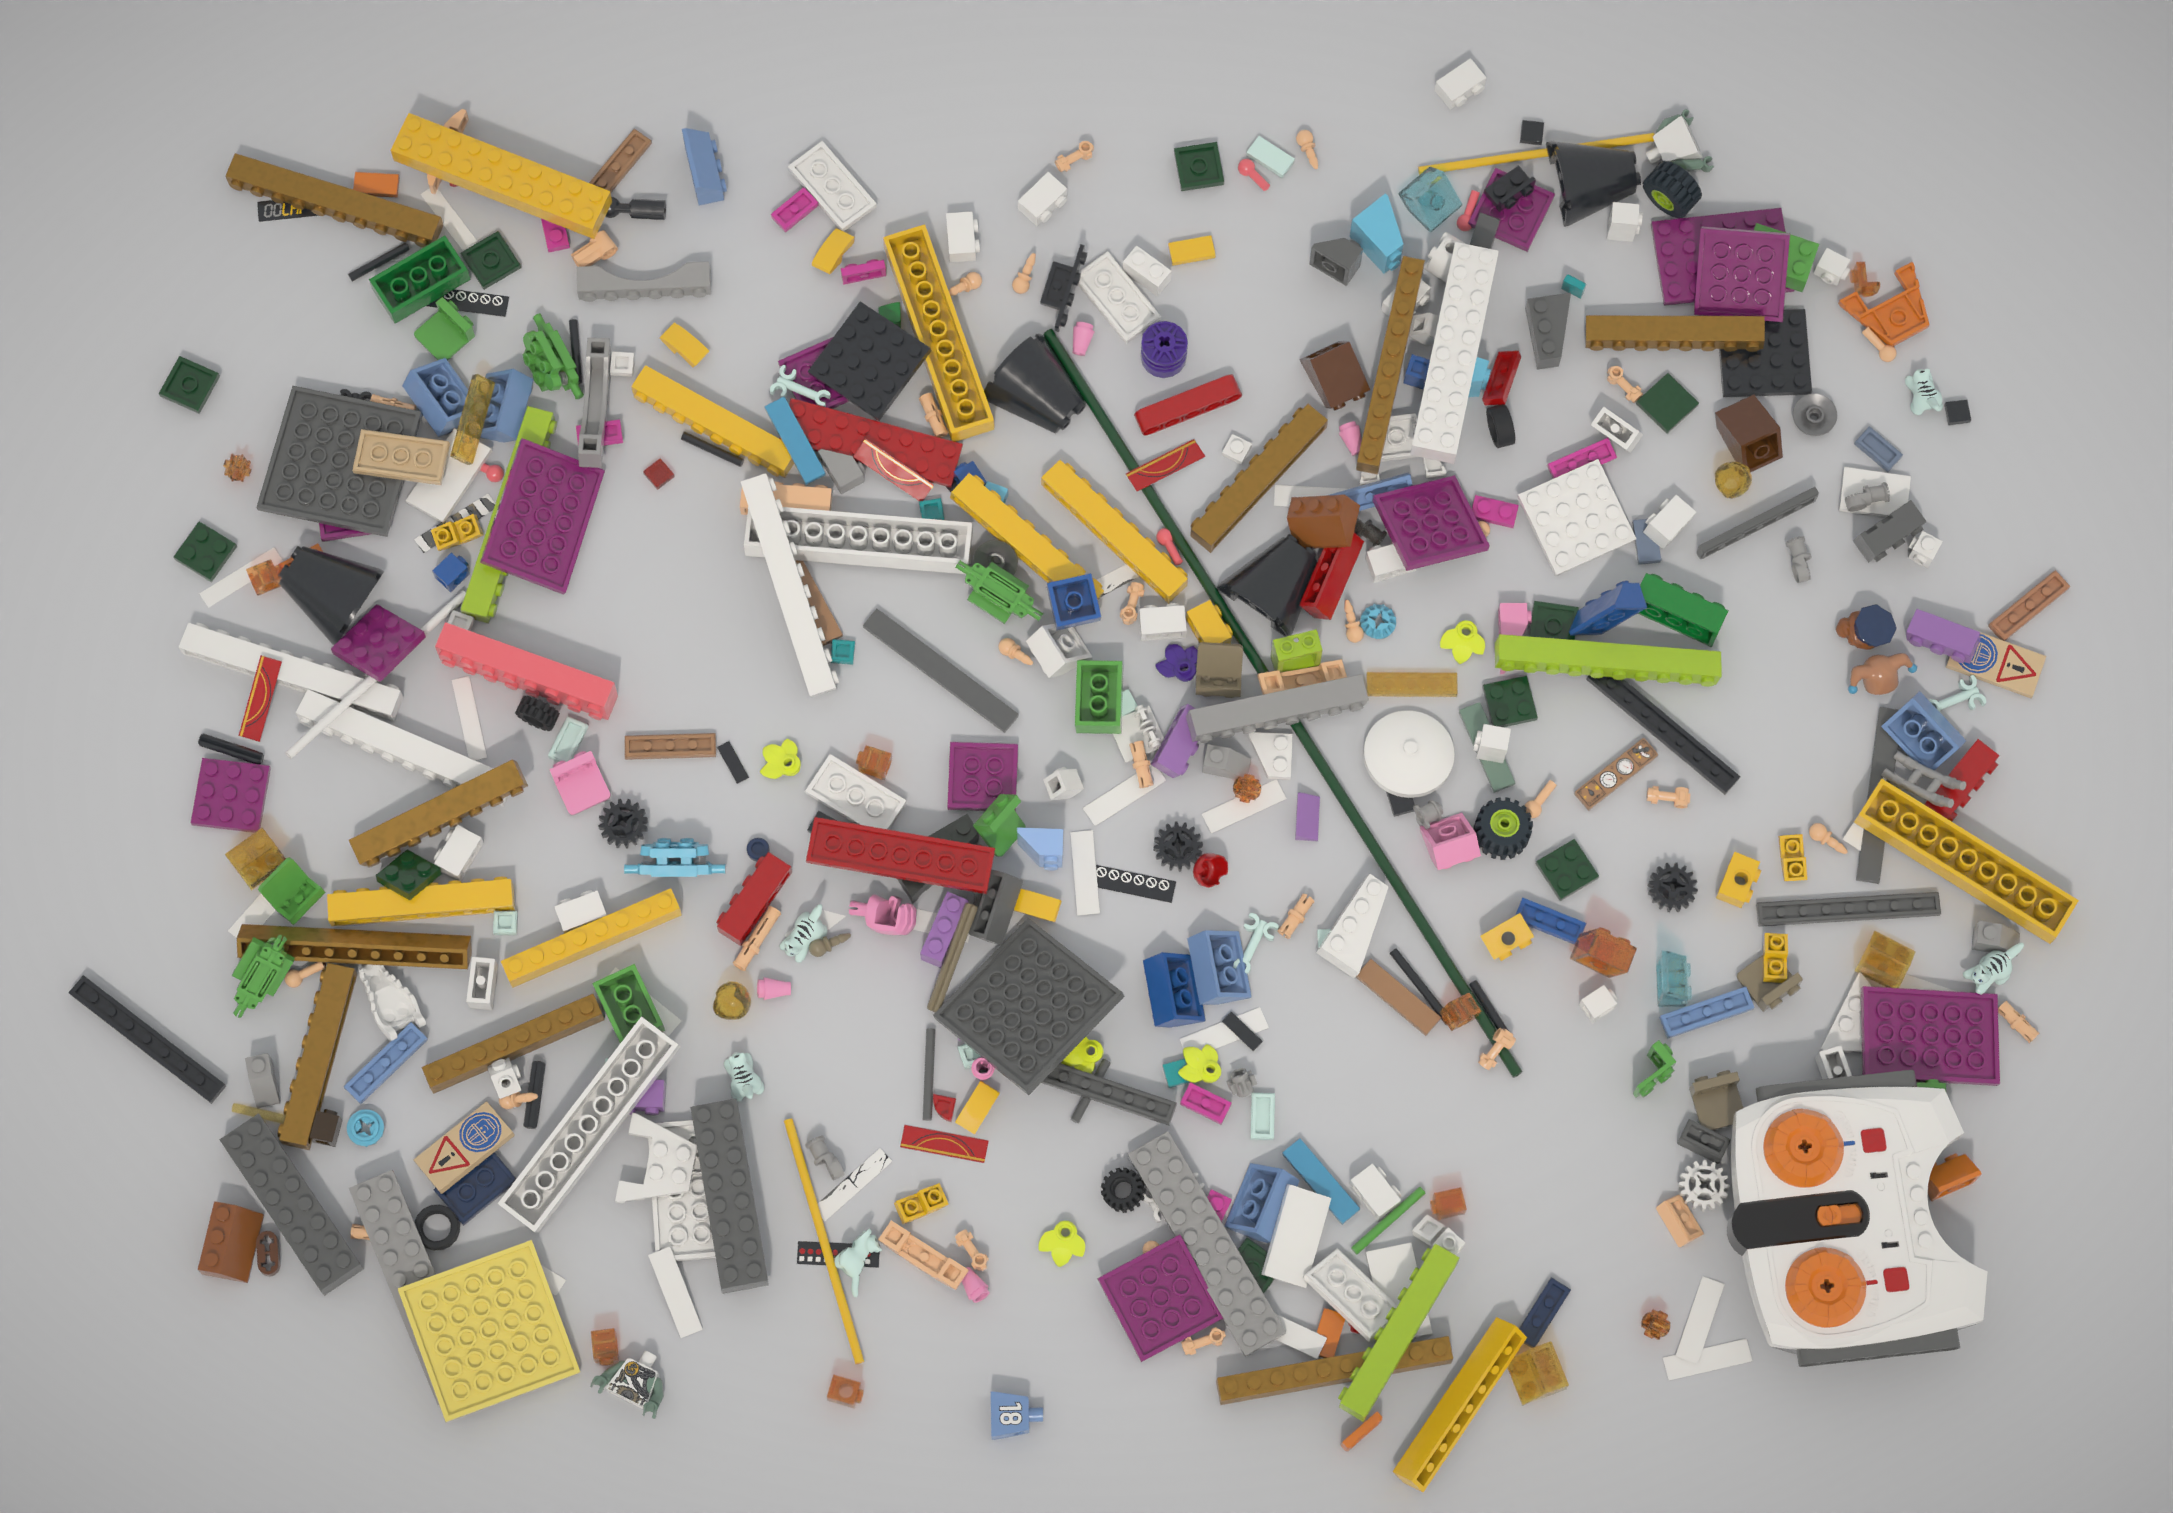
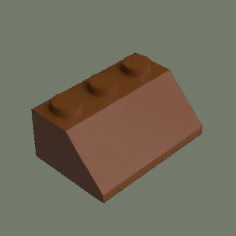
(1323, 520)
(230, 1242)

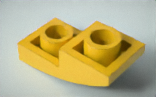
(831, 251)
(684, 343)
(457, 533)
(1792, 857)
(1037, 905)
(1775, 957)
(977, 1107)
(921, 1204)

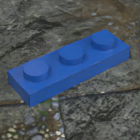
(1551, 921)

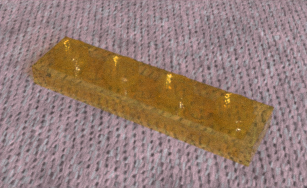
(472, 419)
(1411, 684)

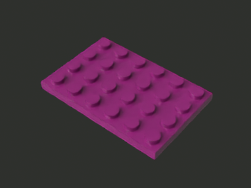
(1678, 247)
(542, 516)
(1931, 1032)

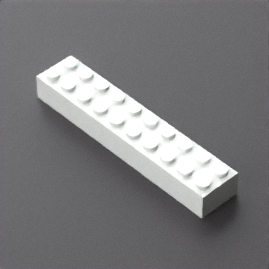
(1454, 353)
(871, 540)
(589, 1125)

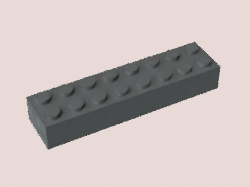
(729, 1196)
(291, 1204)

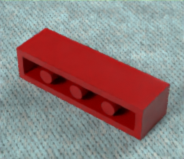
(1330, 579)
(1971, 769)
(754, 898)

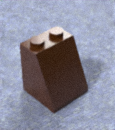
(1336, 374)
(1750, 433)

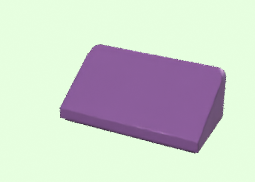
(1307, 817)

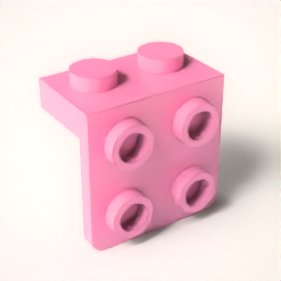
(580, 782)

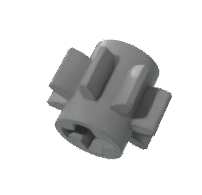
(1241, 1082)

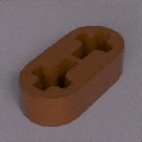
(262, 1253)

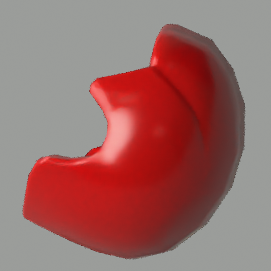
(1209, 869)

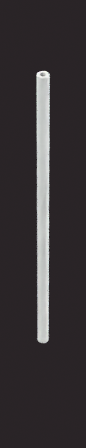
(366, 684)

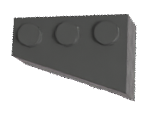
(1547, 327)
(1890, 532)
(995, 907)

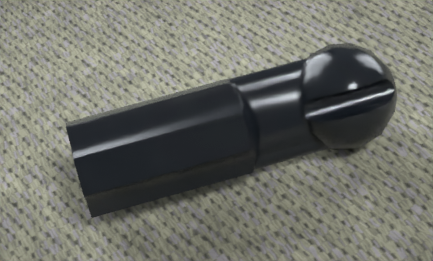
(639, 209)

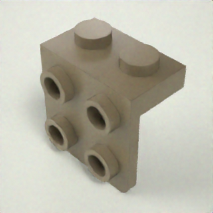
(1219, 669)
(1767, 993)
(1716, 1099)

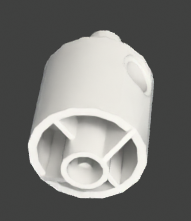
(1441, 257)

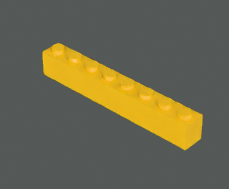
(712, 420)
(1007, 526)
(1115, 531)
(432, 902)
(591, 938)
(1459, 1404)

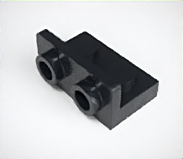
(1510, 188)

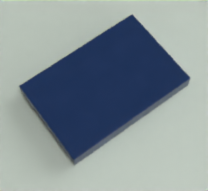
(478, 1188)

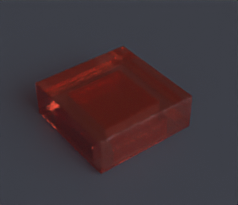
(658, 474)

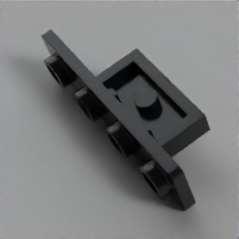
(1060, 284)

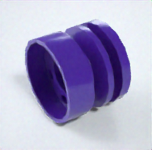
(1164, 360)

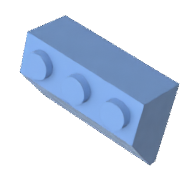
(703, 166)
(437, 394)
(506, 405)
(1923, 732)
(1213, 962)
(1259, 1202)

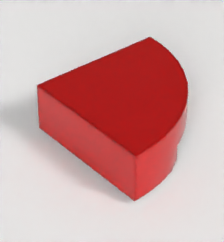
(944, 1106)

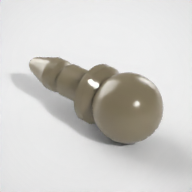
(820, 946)

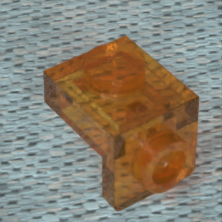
(1859, 278)

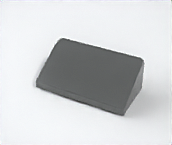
(1485, 231)
(1703, 1141)

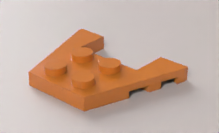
(1896, 317)

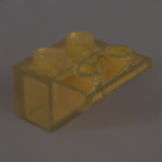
(255, 858)
(1885, 961)
(1537, 1373)

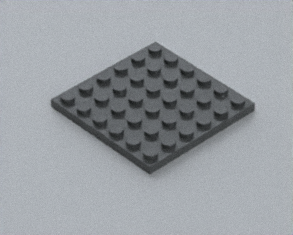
(315, 459)
(1028, 1006)

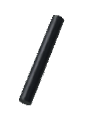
(378, 261)
(575, 347)
(712, 449)
(1487, 1005)

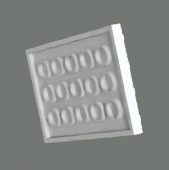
(684, 1218)

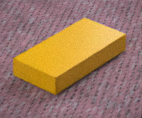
(1191, 250)

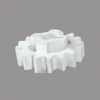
(1698, 1179)

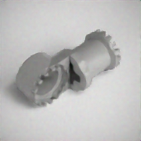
(1869, 495)
(1799, 559)
(822, 1155)

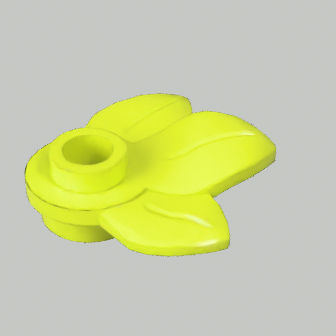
(1461, 644)
(778, 758)
(1081, 1059)
(1198, 1062)
(1061, 1246)

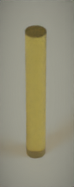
(251, 1111)

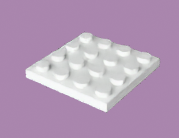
(1576, 517)

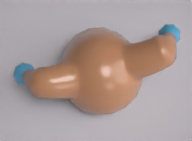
(1880, 673)

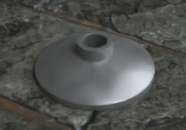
(1820, 407)
(992, 548)

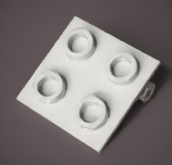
(1139, 727)

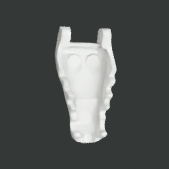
(389, 1001)

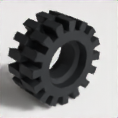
(537, 713)
(1123, 1203)

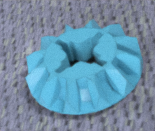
(1384, 629)
(368, 1117)

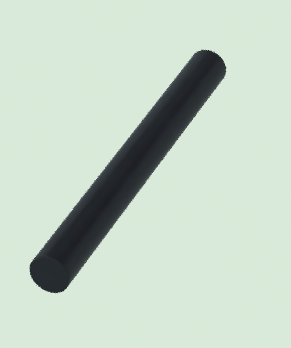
(1416, 980)

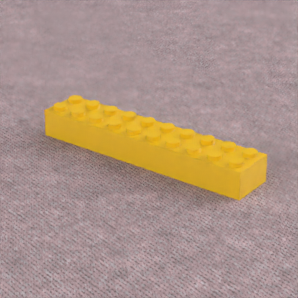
(501, 175)
(938, 327)
(1966, 861)

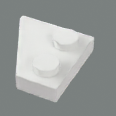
(1274, 753)

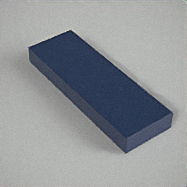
(1543, 1311)

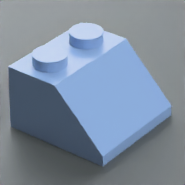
(1042, 846)

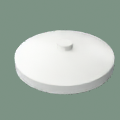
(1408, 754)

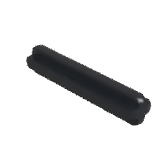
(230, 749)
(535, 1086)

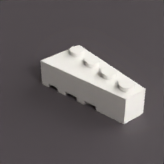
(1352, 932)

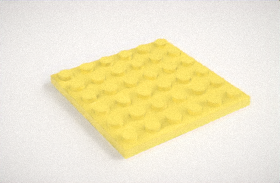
(488, 1331)

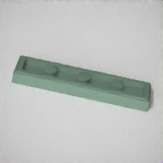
(1497, 773)

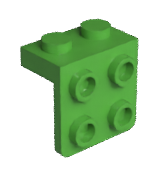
(445, 331)
(1000, 823)
(290, 891)
(1662, 1058)

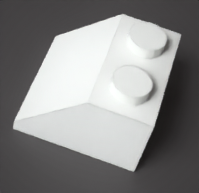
(1057, 649)

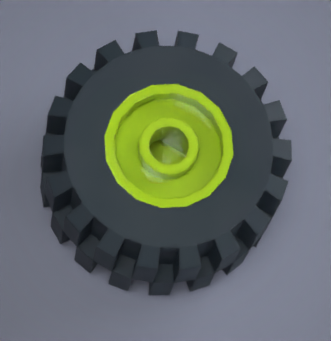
(1672, 189)
(1503, 828)

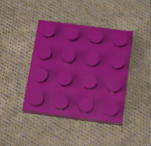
(1742, 273)
(1430, 523)
(1160, 1298)

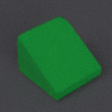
(891, 312)

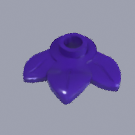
(1176, 660)

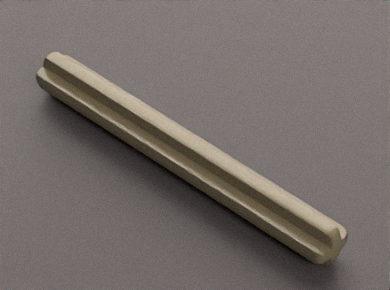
(952, 957)

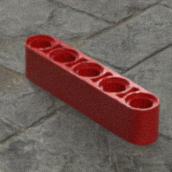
(1188, 405)

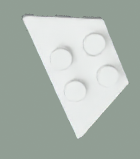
(1847, 1025)

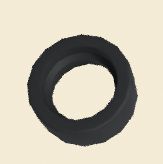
(1500, 426)
(453, 1234)

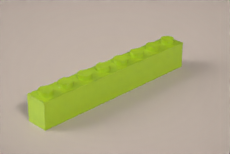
(1399, 1331)

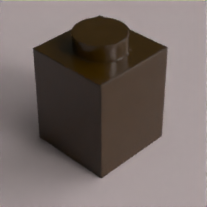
(326, 1128)

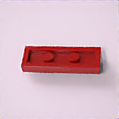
(1501, 378)

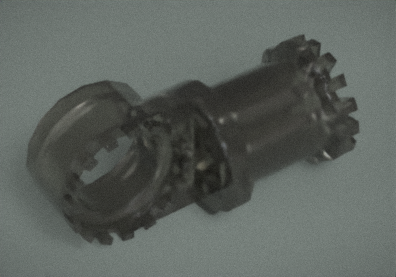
(1369, 531)

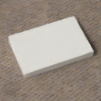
(1855, 479)

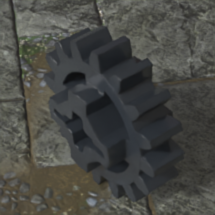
(630, 818)
(1186, 845)
(1681, 887)

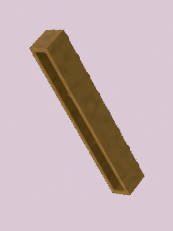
(1675, 332)
(1258, 477)
(438, 813)
(513, 1043)
(318, 1055)

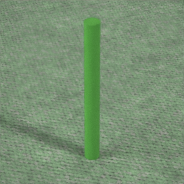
(1388, 1220)

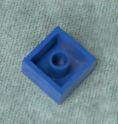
(1073, 602)

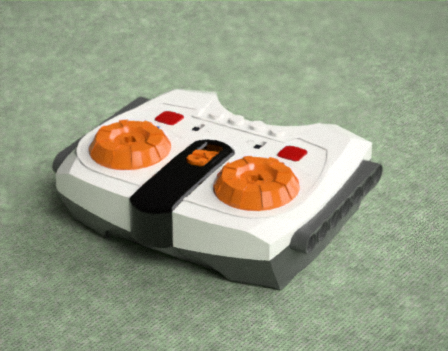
(1842, 1222)

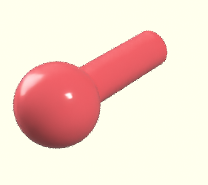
(1247, 168)
(1462, 221)
(494, 472)
(1165, 538)

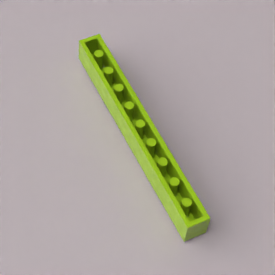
(487, 581)
(1608, 660)

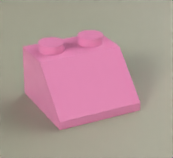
(1451, 841)

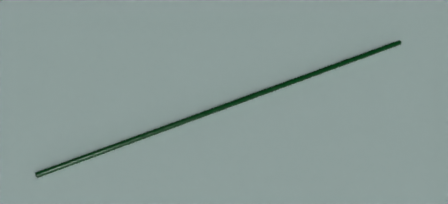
(1298, 728)

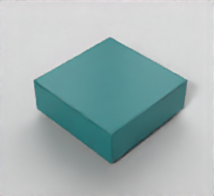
(1573, 286)
(932, 509)
(843, 651)
(1171, 1073)

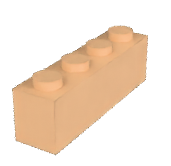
(797, 496)

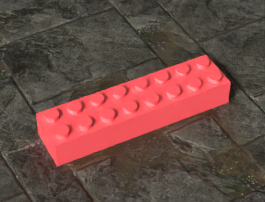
(526, 671)

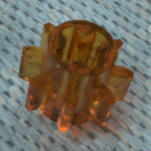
(237, 467)
(1247, 788)
(1655, 1324)

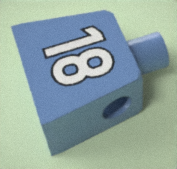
(1012, 1415)

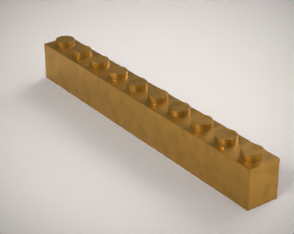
(333, 200)
(1390, 365)
(364, 946)
(1324, 1372)

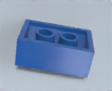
(1609, 609)
(1172, 990)

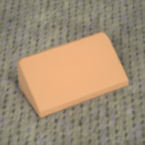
(1679, 1220)

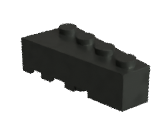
(960, 831)

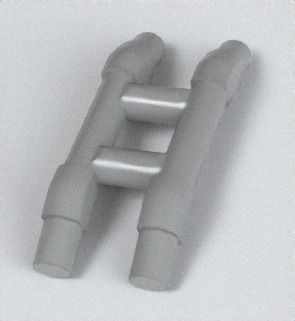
(1919, 770)

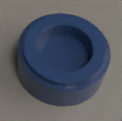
(756, 848)

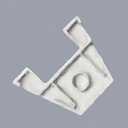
(1399, 445)
(668, 1165)

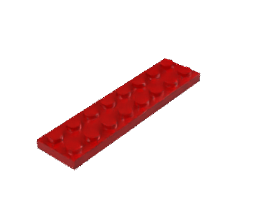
(844, 433)
(900, 855)

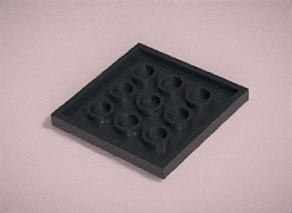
(869, 361)
(1776, 369)

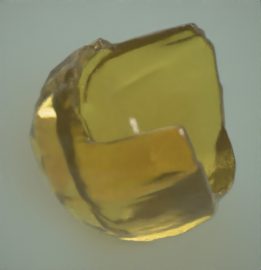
(1733, 479)
(732, 1001)

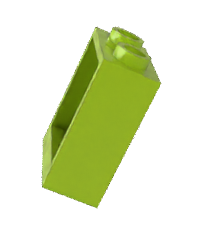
(1292, 655)

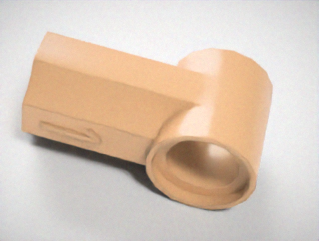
(599, 248)

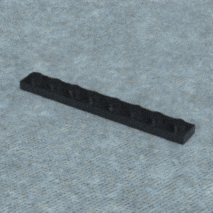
(1667, 732)
(147, 1039)

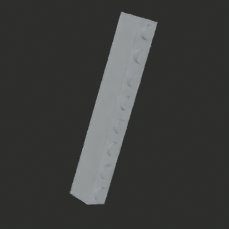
(1277, 708)

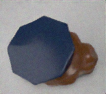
(1867, 627)

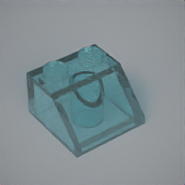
(1430, 198)
(1672, 980)

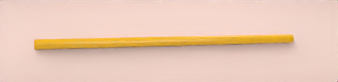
(1533, 154)
(823, 1240)

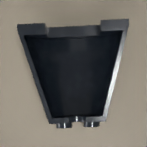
(1591, 177)
(1035, 386)
(1274, 582)
(328, 588)

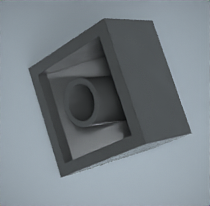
(1337, 258)

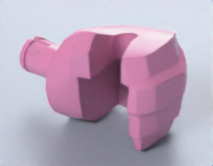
(883, 917)

